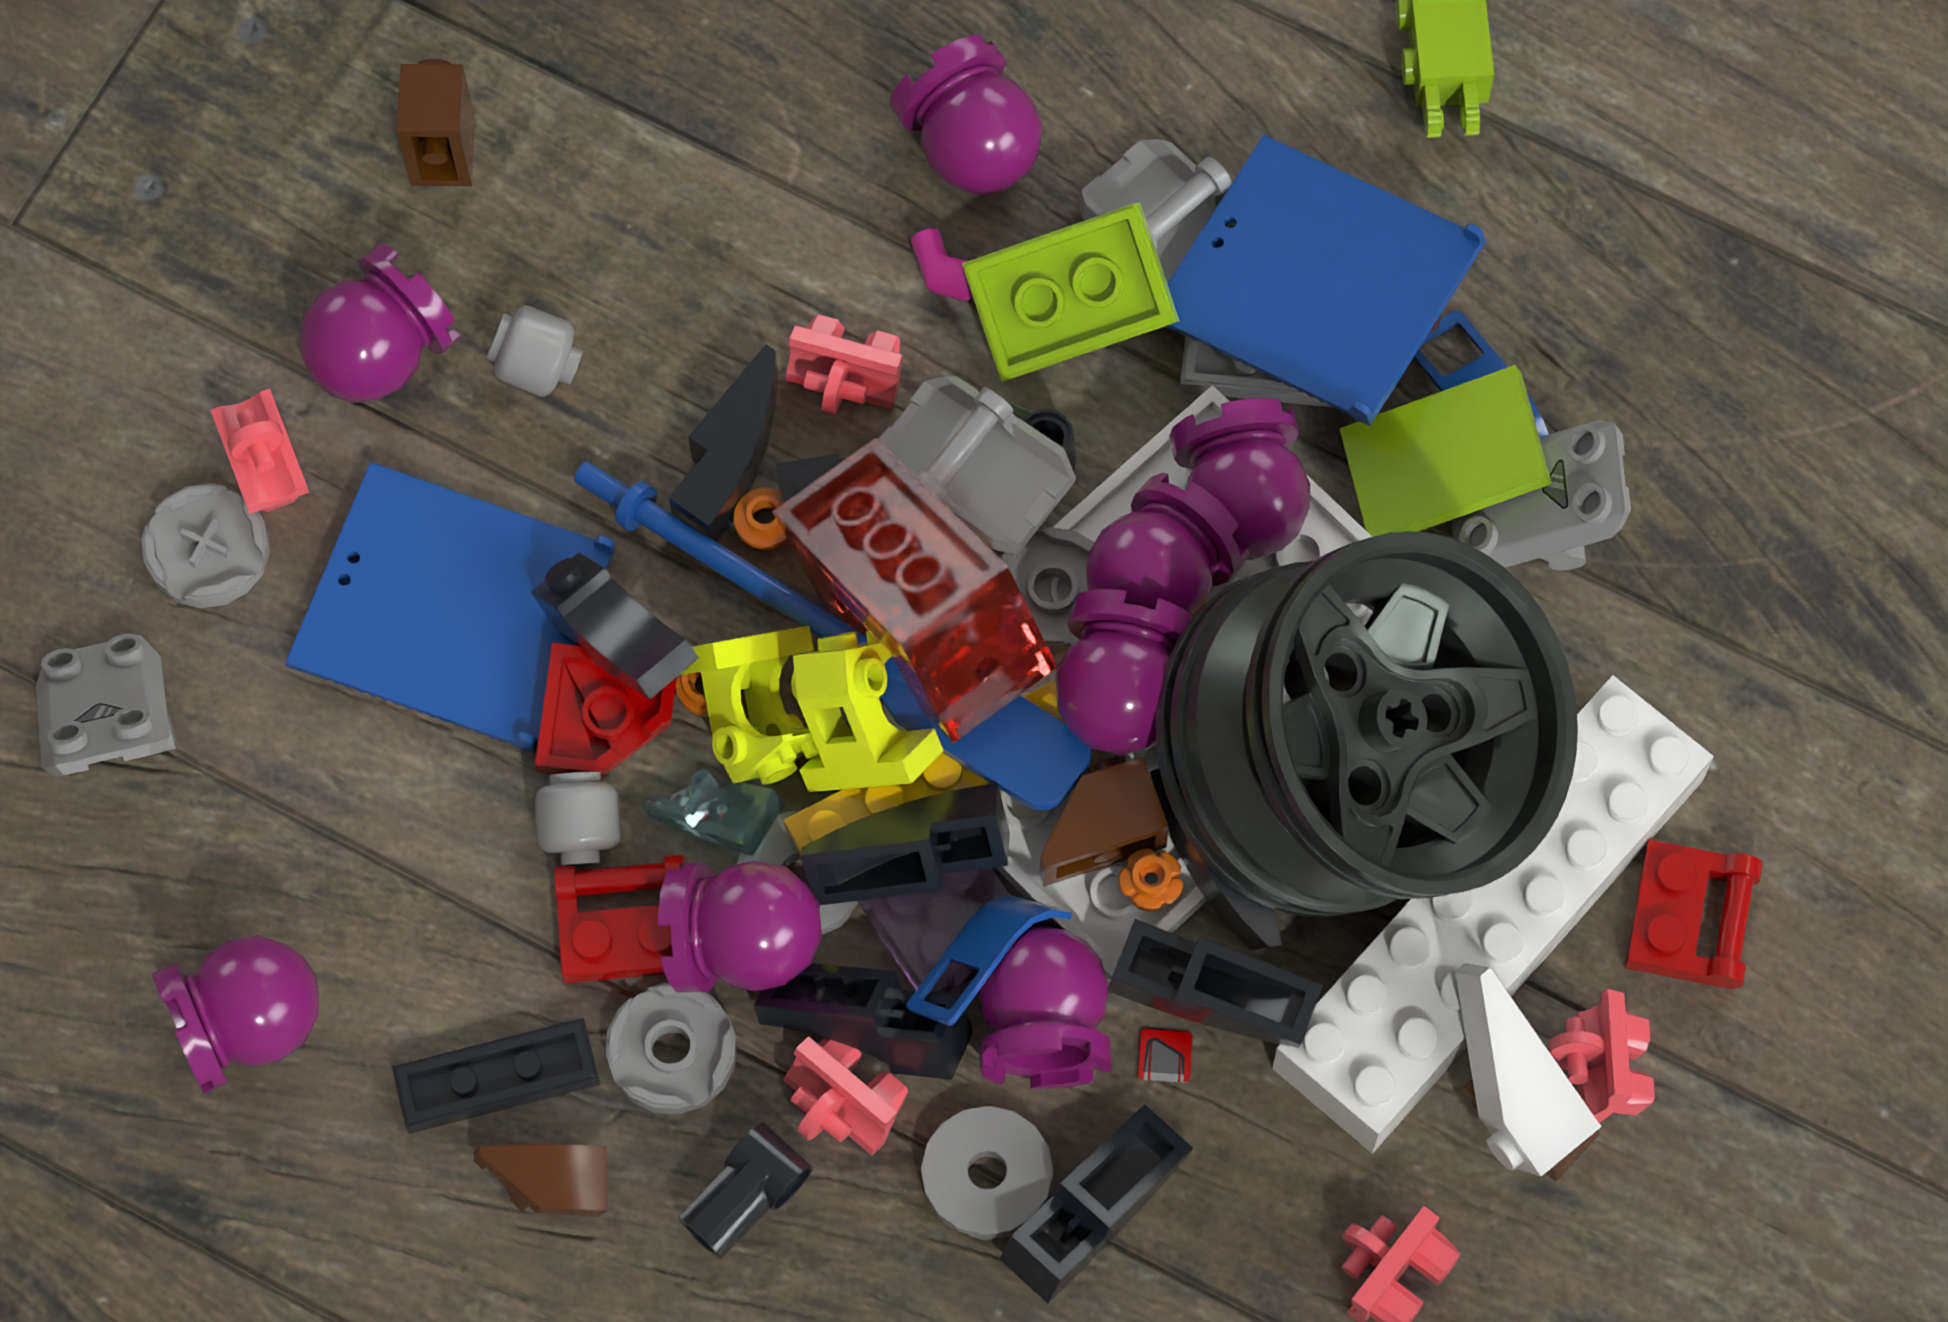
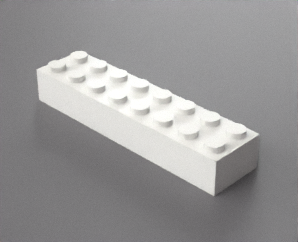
(1397, 1008)

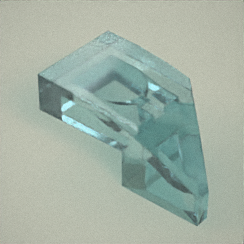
(719, 812)

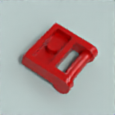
(1672, 908)
(611, 940)

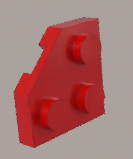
(593, 717)

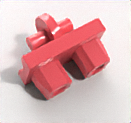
(844, 368)
(260, 452)
(1598, 1055)
(840, 1100)
(1417, 1246)

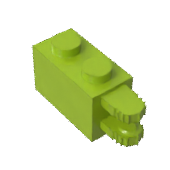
(1447, 59)

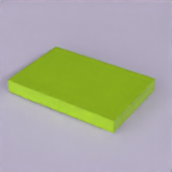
(1071, 292)
(1446, 455)

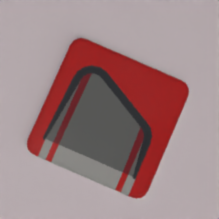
(1165, 1055)

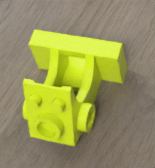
(772, 738)
(872, 749)

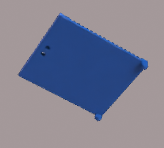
(1319, 278)
(440, 606)

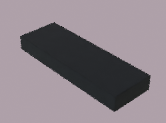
(496, 1075)

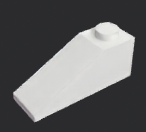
(1516, 1081)

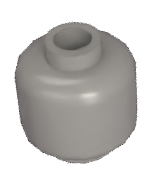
(534, 351)
(577, 817)

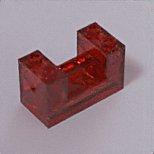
(921, 582)

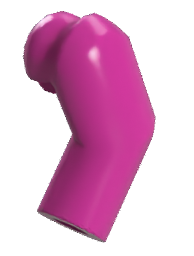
(940, 272)

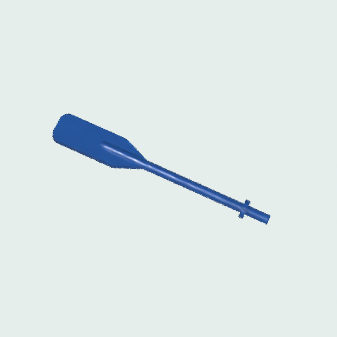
(1018, 746)

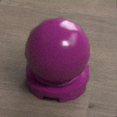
(973, 121)
(370, 332)
(1249, 470)
(1167, 547)
(1116, 669)
(746, 926)
(243, 1006)
(1046, 1012)

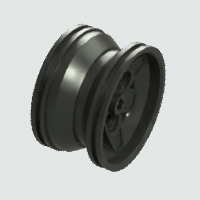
(1433, 711)

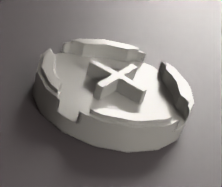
(205, 546)

